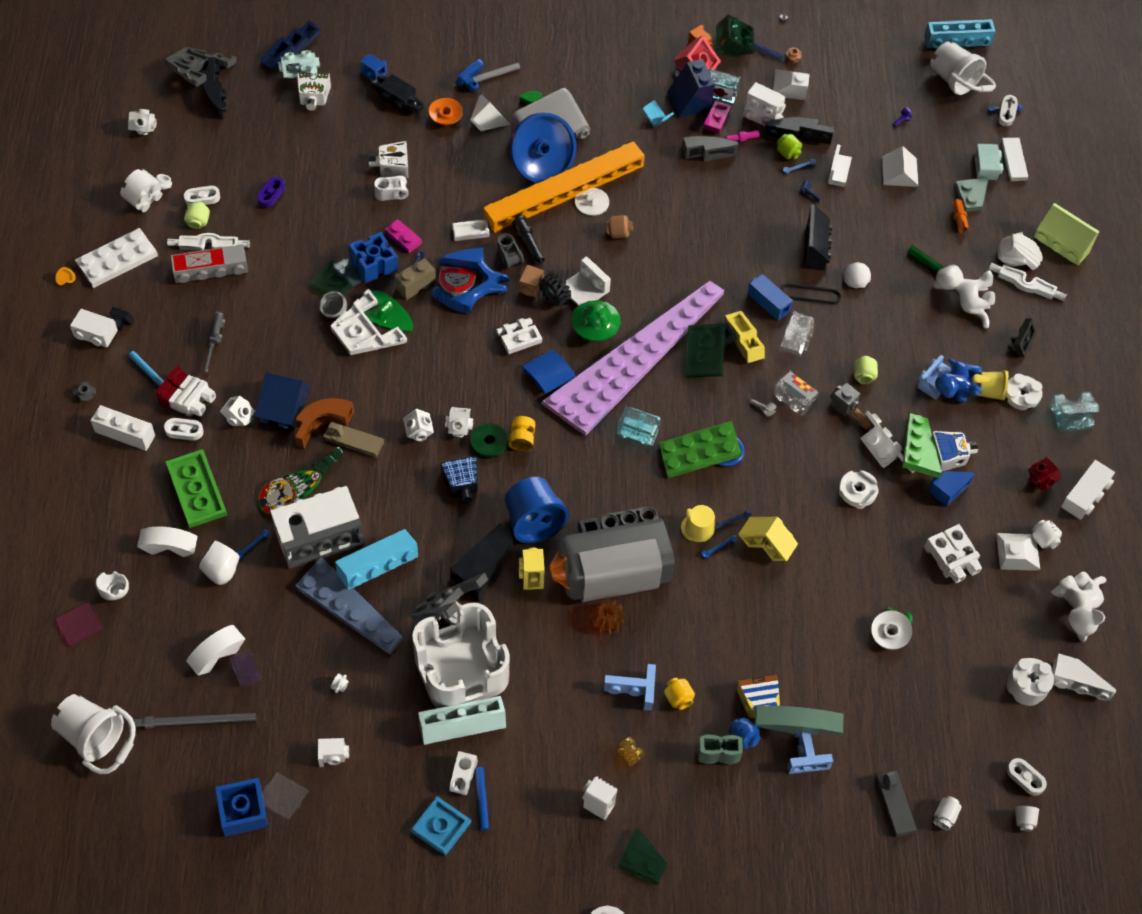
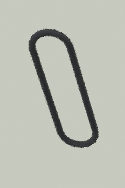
(813, 287)

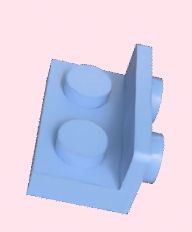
(928, 377)

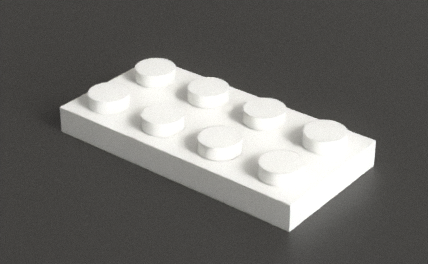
(116, 257)

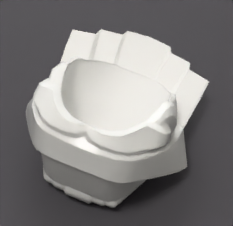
(1019, 250)

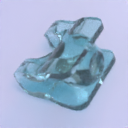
(1074, 415)

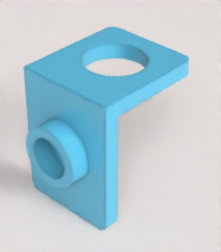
(655, 113)

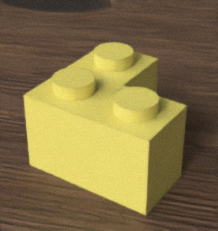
(770, 535)

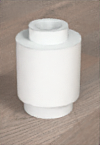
(947, 812)

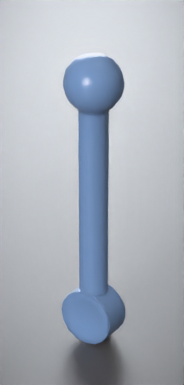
(786, 170)

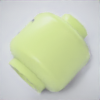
(197, 215)
(865, 370)

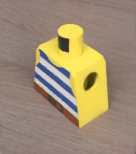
(758, 691)

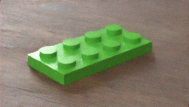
(700, 449)
(196, 488)

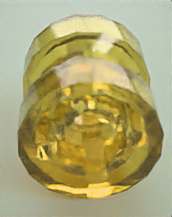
(630, 752)

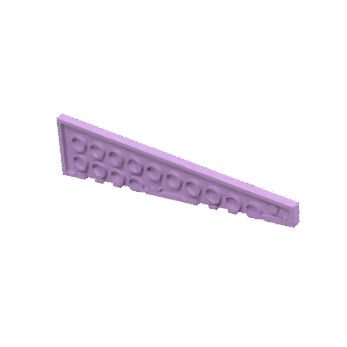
(601, 386)

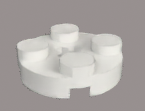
(1030, 386)
(854, 497)

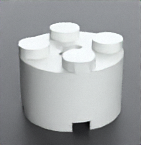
(141, 189)
(1030, 681)

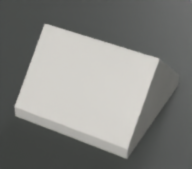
(900, 168)

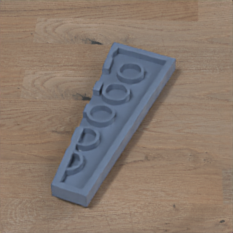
(329, 592)

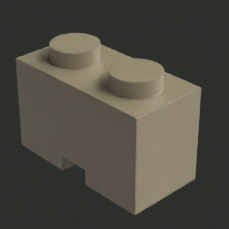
(415, 278)

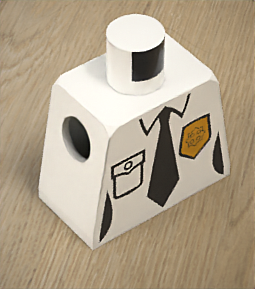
(391, 160)

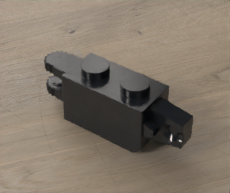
(397, 93)

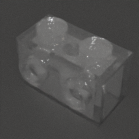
(797, 333)

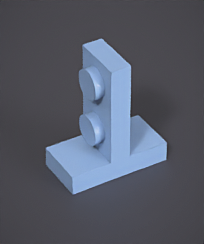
(634, 686)
(807, 759)

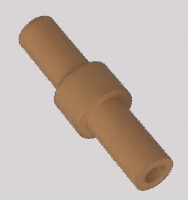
(866, 422)

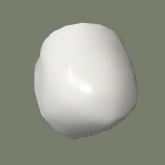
(219, 563)

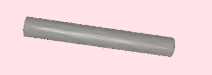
(497, 72)

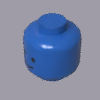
(747, 731)

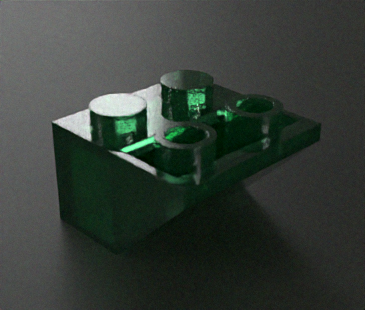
(734, 37)

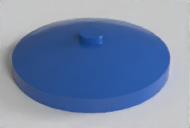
(542, 147)

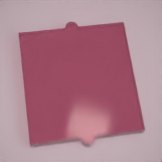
(79, 624)

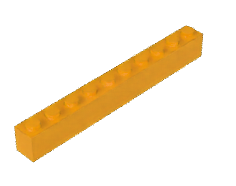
(564, 186)

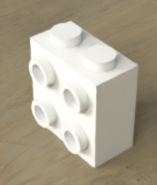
(763, 104)

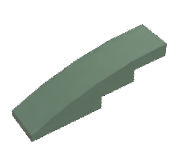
(800, 719)

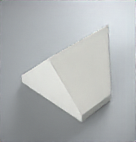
(487, 116)

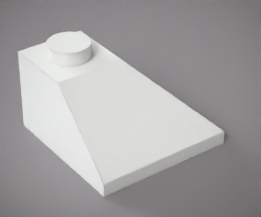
(791, 84)
(1017, 552)

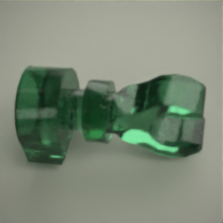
(327, 461)

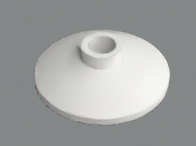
(891, 621)

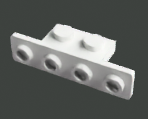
(880, 443)

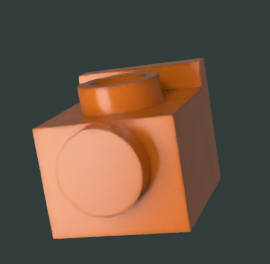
(697, 32)

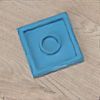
(441, 826)

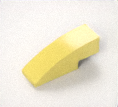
(746, 335)

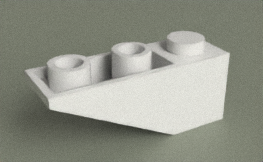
(1075, 675)

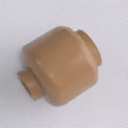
(619, 227)

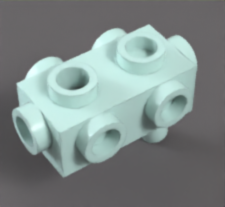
(302, 63)

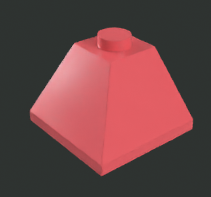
(697, 50)

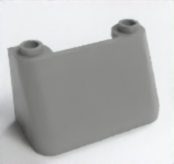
(558, 103)

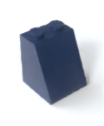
(692, 89)
(281, 400)

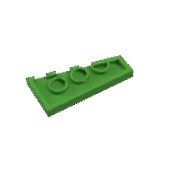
(919, 447)

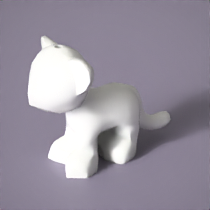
(952, 278)
(1083, 596)

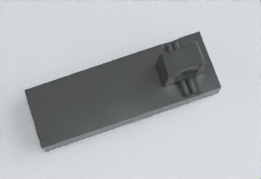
(896, 803)

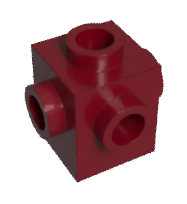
(1044, 474)

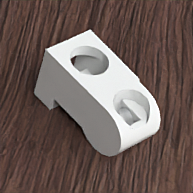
(463, 773)

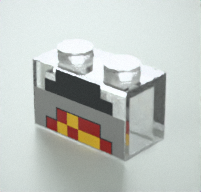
(796, 393)

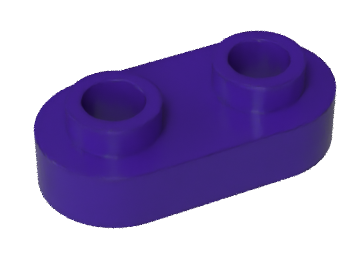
(269, 195)

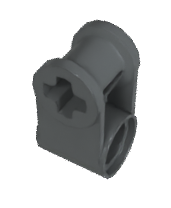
(509, 251)

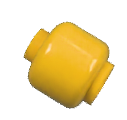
(679, 693)

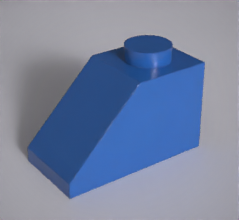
(950, 485)

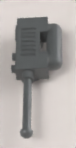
(214, 336)

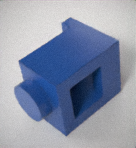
(373, 67)

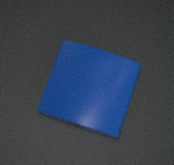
(549, 371)

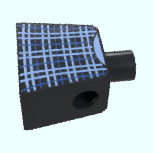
(461, 477)

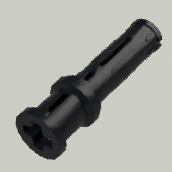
(526, 234)

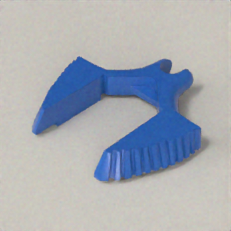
(475, 260)

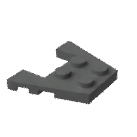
(190, 61)
(444, 601)

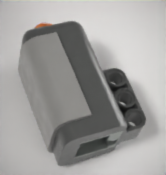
(615, 558)

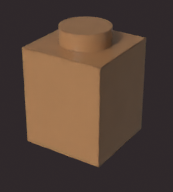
(529, 281)

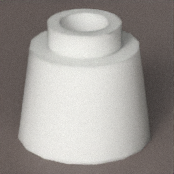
(1026, 817)

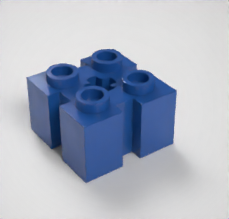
(373, 257)

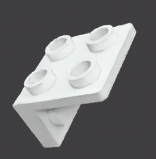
(589, 283)

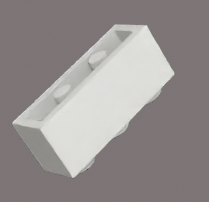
(123, 428)
(1088, 490)

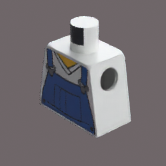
(952, 449)

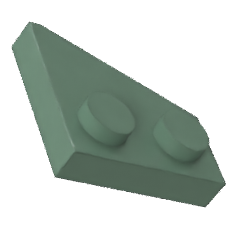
(972, 193)

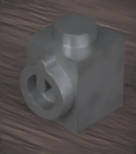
(845, 399)

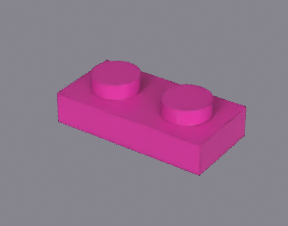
(717, 116)
(403, 236)

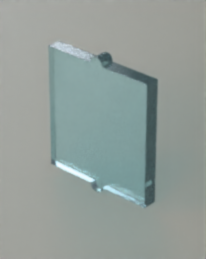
(349, 272)

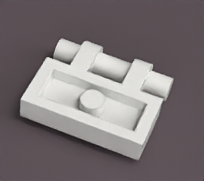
(519, 339)

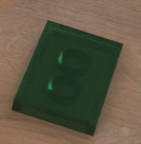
(705, 350)

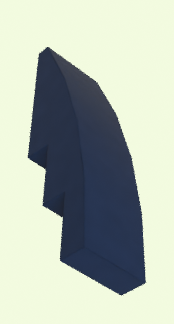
(293, 43)

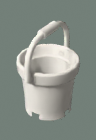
(961, 69)
(93, 730)

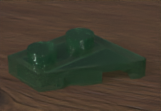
(643, 858)

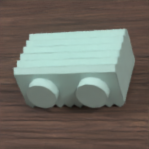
(988, 161)

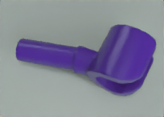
(906, 115)

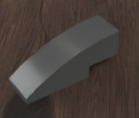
(708, 147)

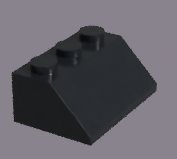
(817, 240)

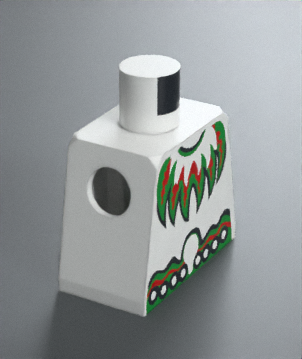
(313, 89)

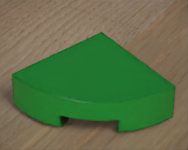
(530, 97)

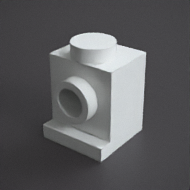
(332, 751)

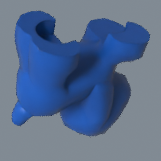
(959, 381)

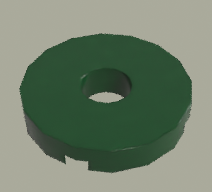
(487, 431)

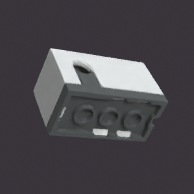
(317, 526)

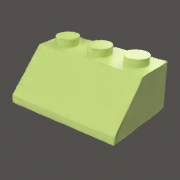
(1066, 234)

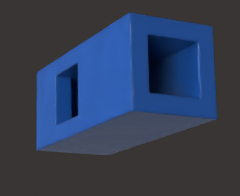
(770, 297)

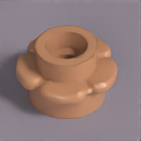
(793, 55)

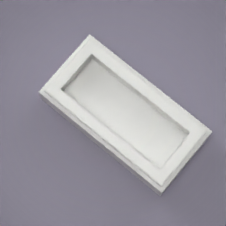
(470, 230)

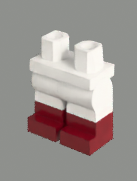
(184, 393)

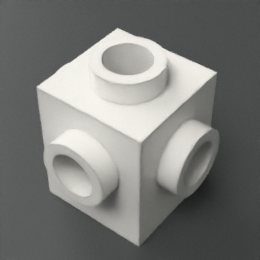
(142, 121)
(237, 411)
(459, 415)
(418, 425)

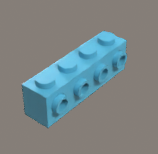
(960, 32)
(376, 559)

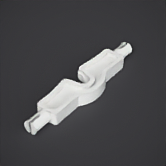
(198, 243)
(1018, 277)

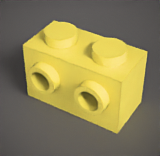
(532, 568)

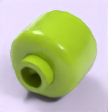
(789, 146)

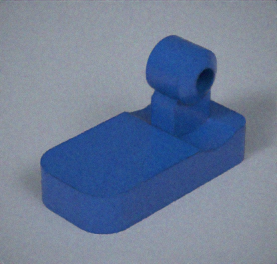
(465, 77)

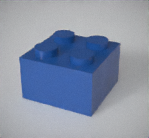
(241, 807)

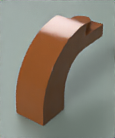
(320, 413)

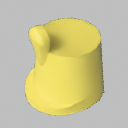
(993, 384)
(698, 524)

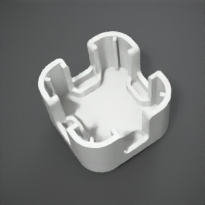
(462, 659)

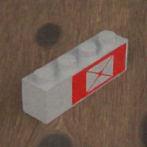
(209, 263)

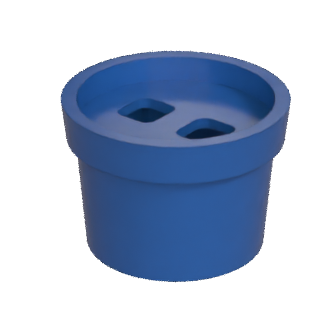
(535, 510)

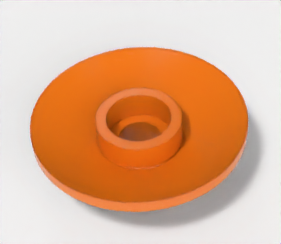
(445, 111)

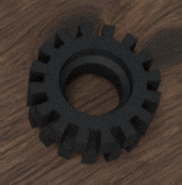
(554, 289)

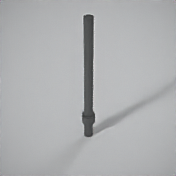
(150, 722)

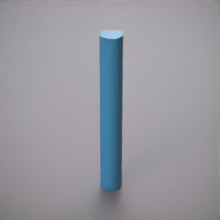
(146, 368)

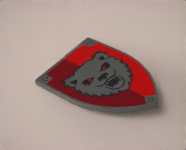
(456, 280)

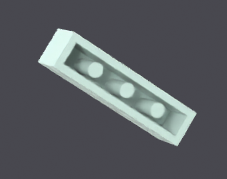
(462, 720)

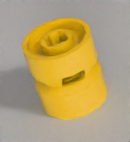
(522, 433)

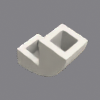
(163, 538)
(220, 644)

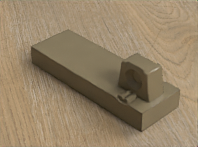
(353, 439)

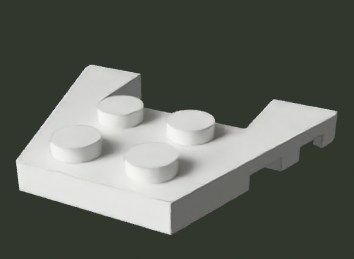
(357, 331)

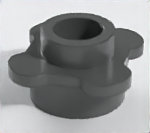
(87, 395)

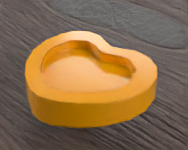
(65, 275)

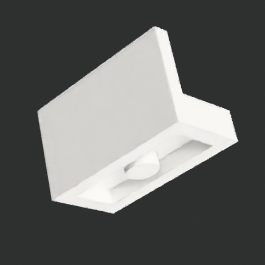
(839, 169)

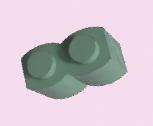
(722, 749)

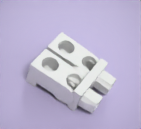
(954, 553)

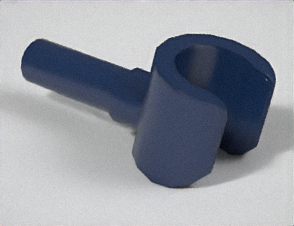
(805, 189)

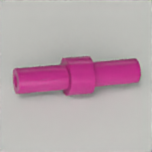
(743, 136)

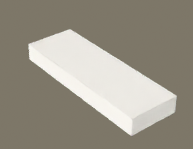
(1014, 159)

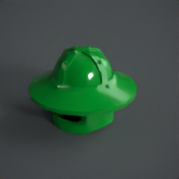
(595, 320)

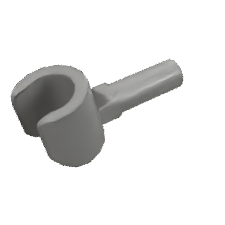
(768, 409)

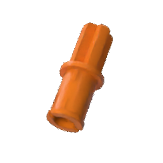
(960, 216)

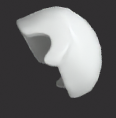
(857, 275)
(112, 586)

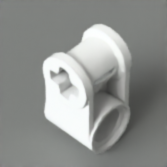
(389, 188)

